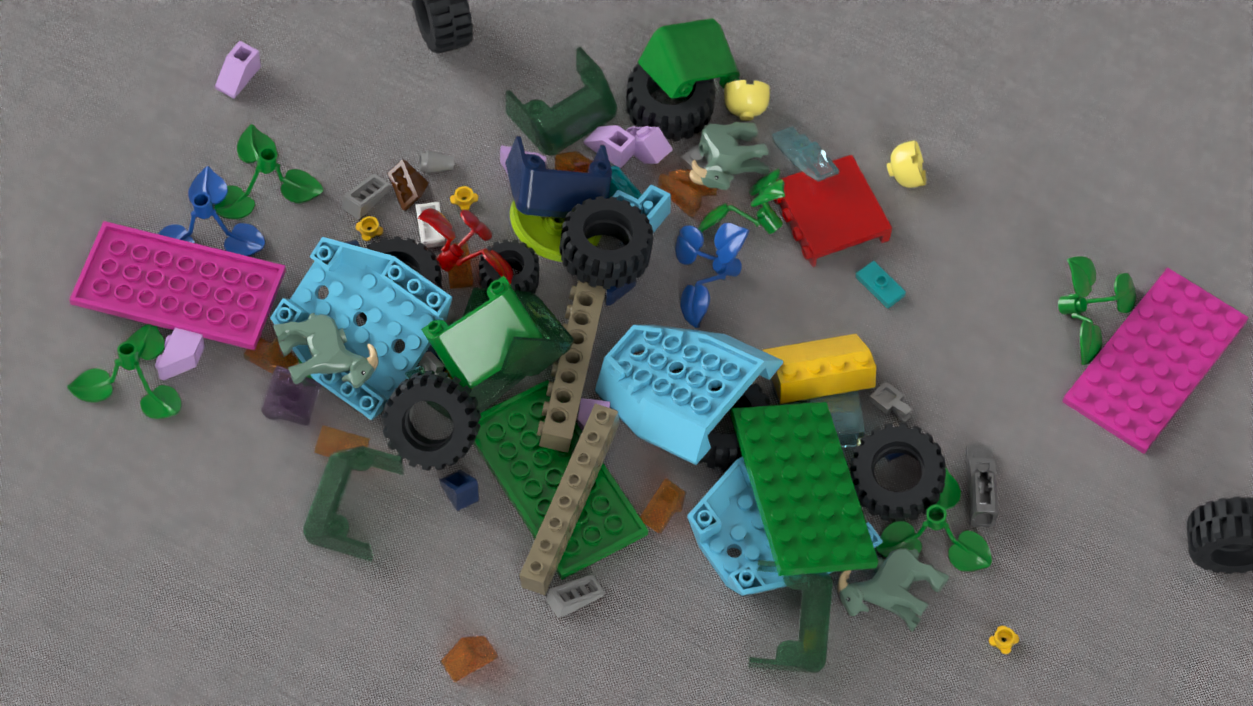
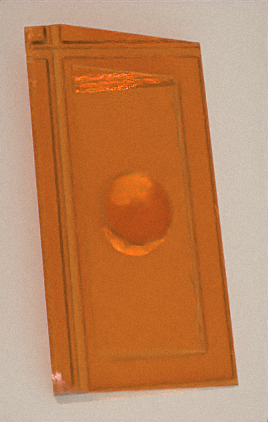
(335, 439)

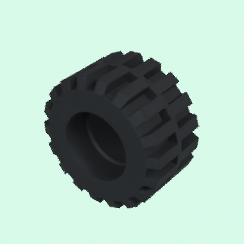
(520, 259)

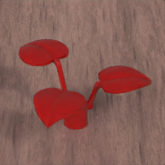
(452, 254)

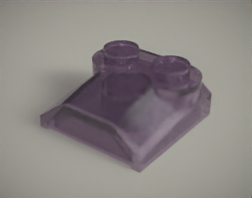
(288, 400)

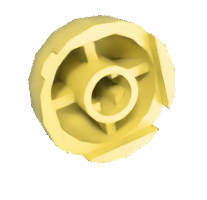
(746, 99)
(907, 165)

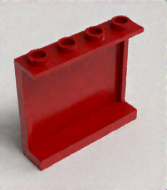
(833, 211)

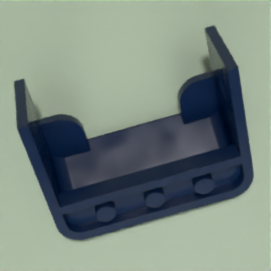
(550, 191)

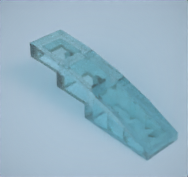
(805, 155)

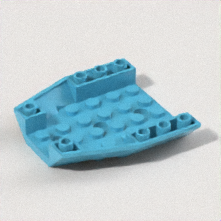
(396, 308)
(678, 408)
(731, 519)

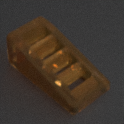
(682, 195)

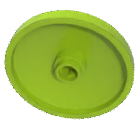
(541, 233)

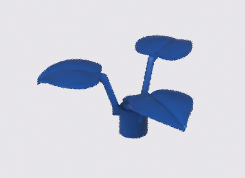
(203, 193)
(728, 241)

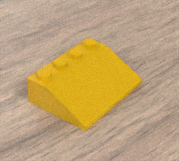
(823, 368)

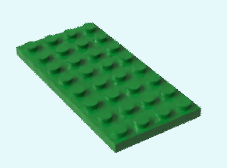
(533, 474)
(803, 489)

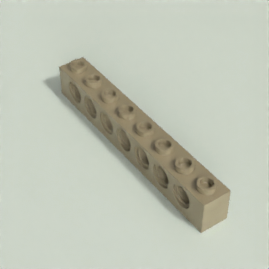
(586, 312)
(569, 499)

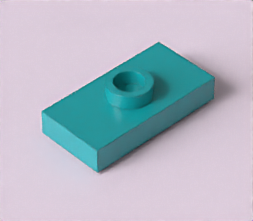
(880, 284)

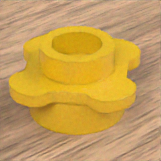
(464, 192)
(369, 222)
(1008, 634)

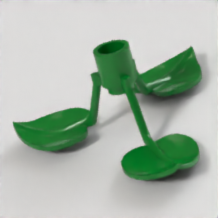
(256, 146)
(766, 217)
(1083, 277)
(147, 344)
(966, 554)

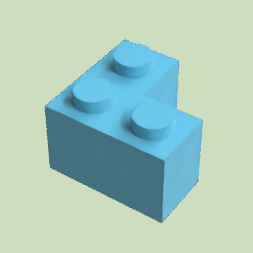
(653, 203)

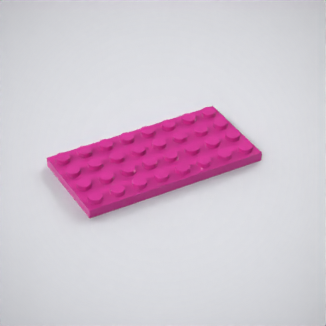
(178, 285)
(1155, 360)

